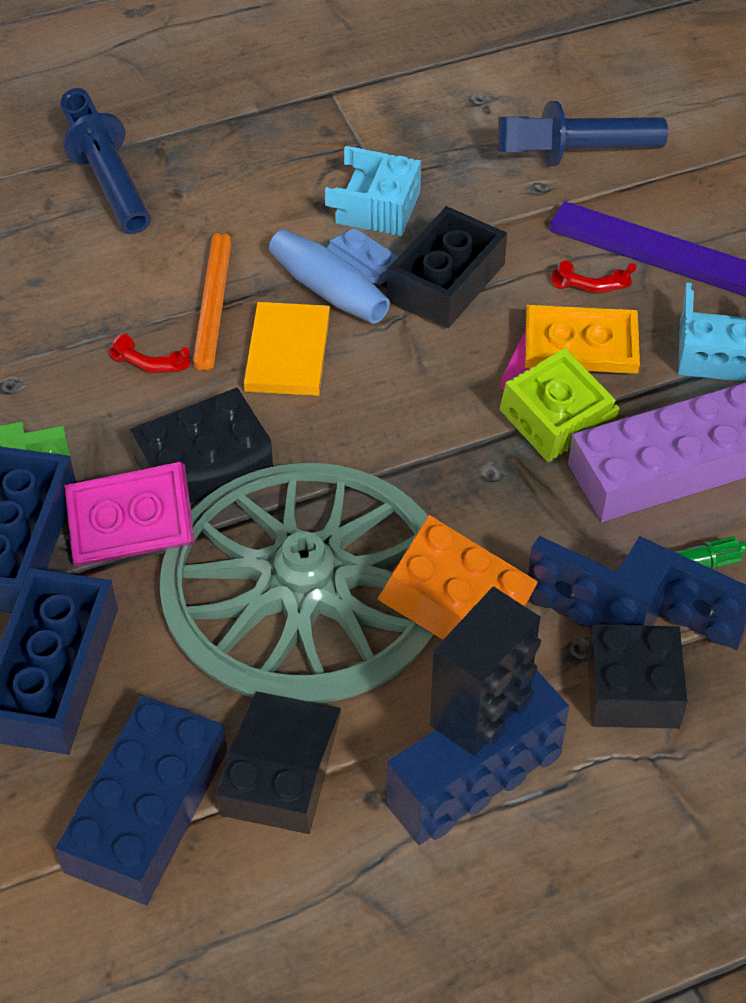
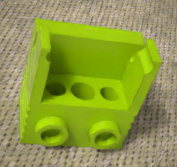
(555, 402)

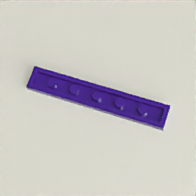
(651, 247)

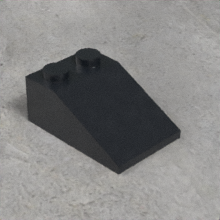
(278, 762)

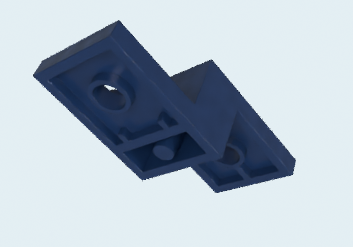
(645, 585)

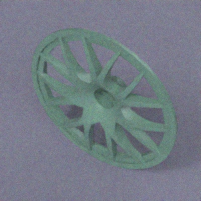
(295, 586)

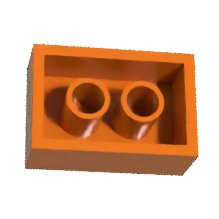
(447, 577)

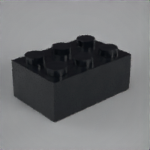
(446, 266)
(212, 438)
(484, 671)

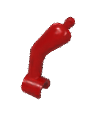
(566, 277)
(123, 350)

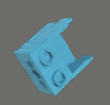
(379, 194)
(711, 343)

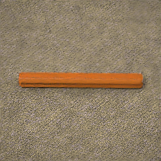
(212, 302)

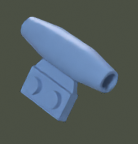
(340, 272)

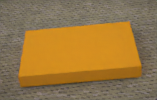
(595, 336)
(287, 349)

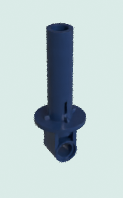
(555, 133)
(96, 141)

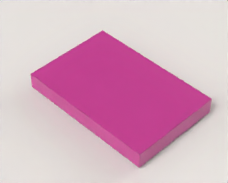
(129, 514)

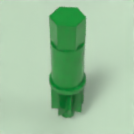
(717, 552)

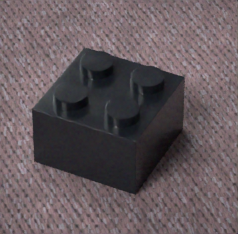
(636, 676)

